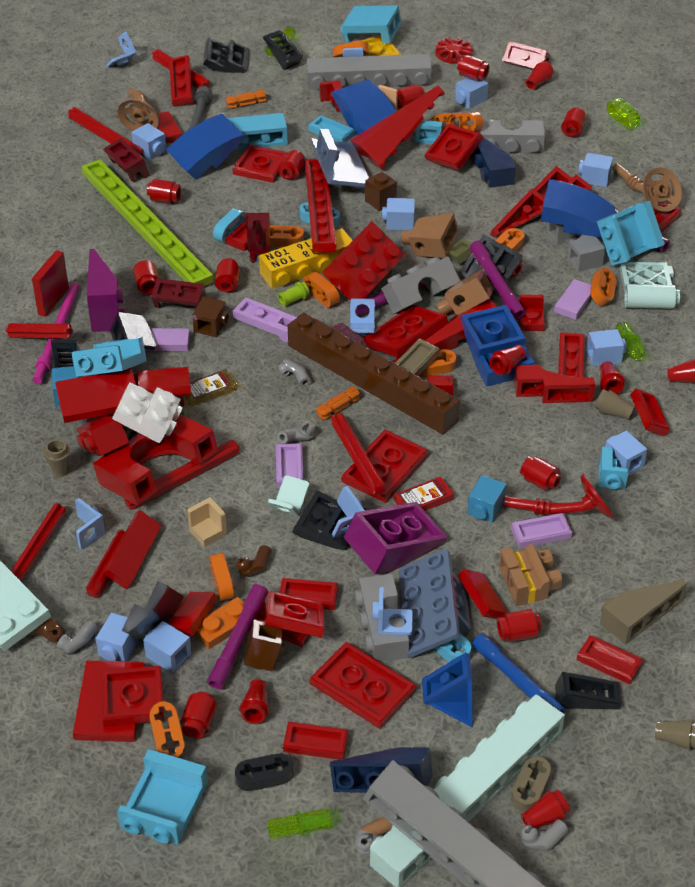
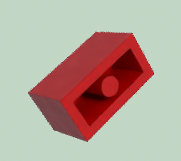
(101, 435)

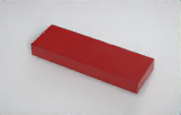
(181, 81)
(571, 354)
(132, 549)

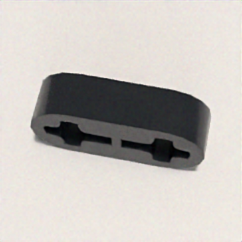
(264, 772)

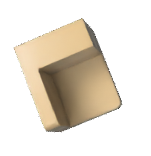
(207, 521)

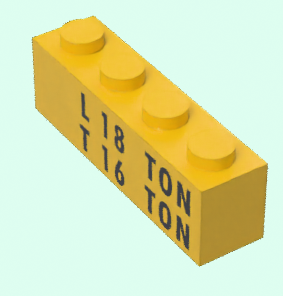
(298, 260)

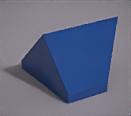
(451, 689)

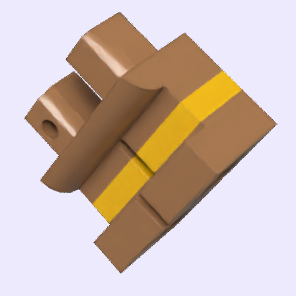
(526, 574)

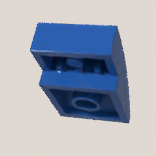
(363, 105)
(206, 145)
(574, 208)
(491, 332)

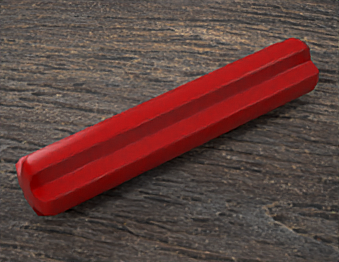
(39, 330)
(99, 580)

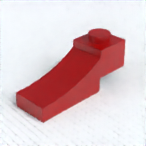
(552, 387)

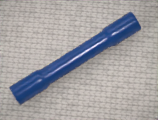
(494, 655)

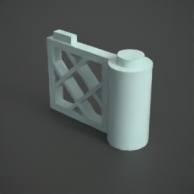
(647, 293)

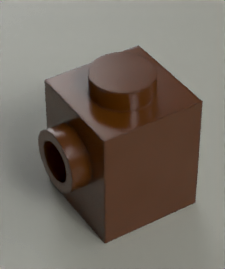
(378, 189)
(210, 316)
(263, 646)

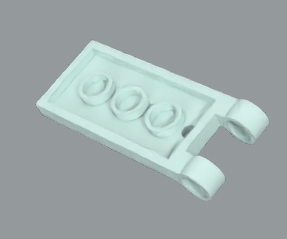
(18, 609)

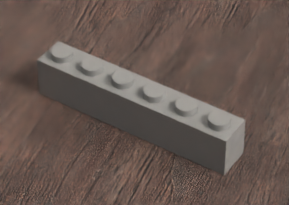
(381, 70)
(444, 832)

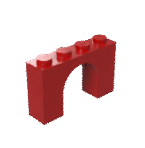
(123, 468)

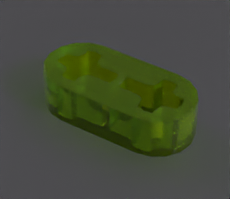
(623, 113)

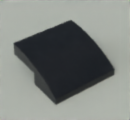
(225, 58)
(501, 255)
(320, 520)
(159, 608)

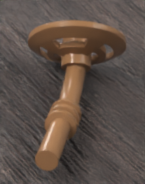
(139, 113)
(656, 190)

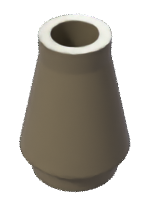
(614, 405)
(57, 455)
(677, 732)

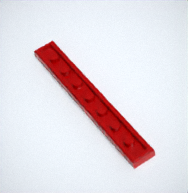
(319, 208)

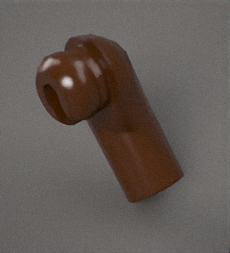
(250, 567)
(50, 630)

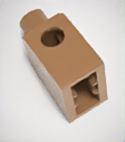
(432, 235)
(474, 289)

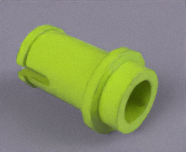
(299, 291)

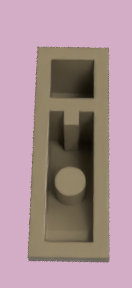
(640, 608)

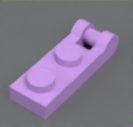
(263, 317)

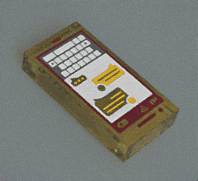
(210, 387)

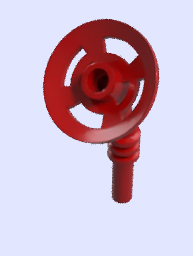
(589, 502)

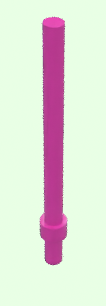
(44, 361)

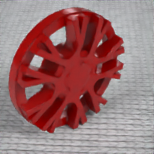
(453, 49)

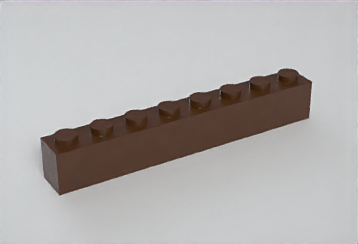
(374, 373)

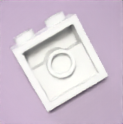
(148, 412)

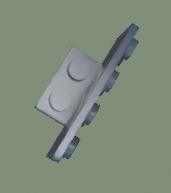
(339, 161)
(436, 602)

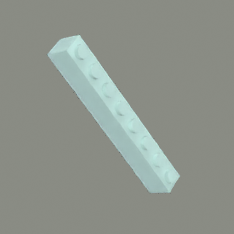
(474, 782)

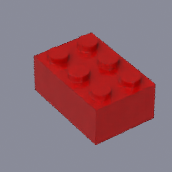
(363, 262)

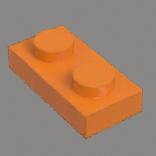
(220, 623)

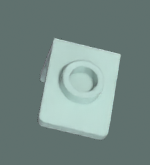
(290, 496)

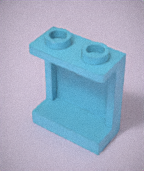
(372, 20)
(630, 232)
(109, 357)
(164, 798)

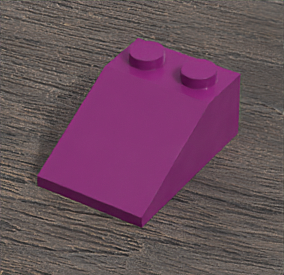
(102, 294)
(393, 536)

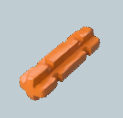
(245, 99)
(338, 403)

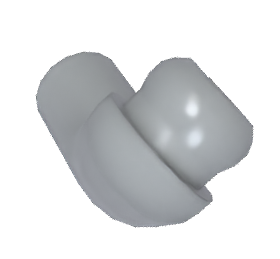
(297, 369)
(298, 433)
(82, 637)
(543, 840)

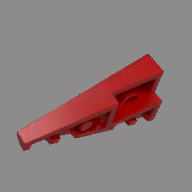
(386, 135)
(532, 203)
(449, 335)

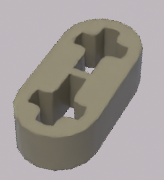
(525, 781)

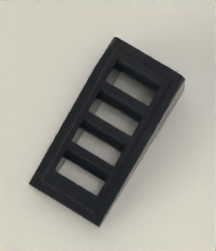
(281, 56)
(63, 359)
(569, 697)

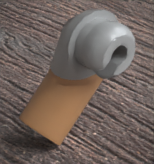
(370, 832)

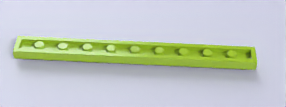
(146, 223)

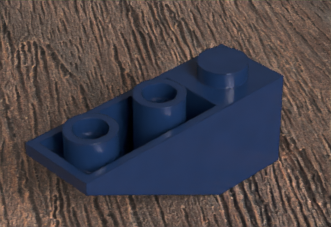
(494, 164)
(360, 771)

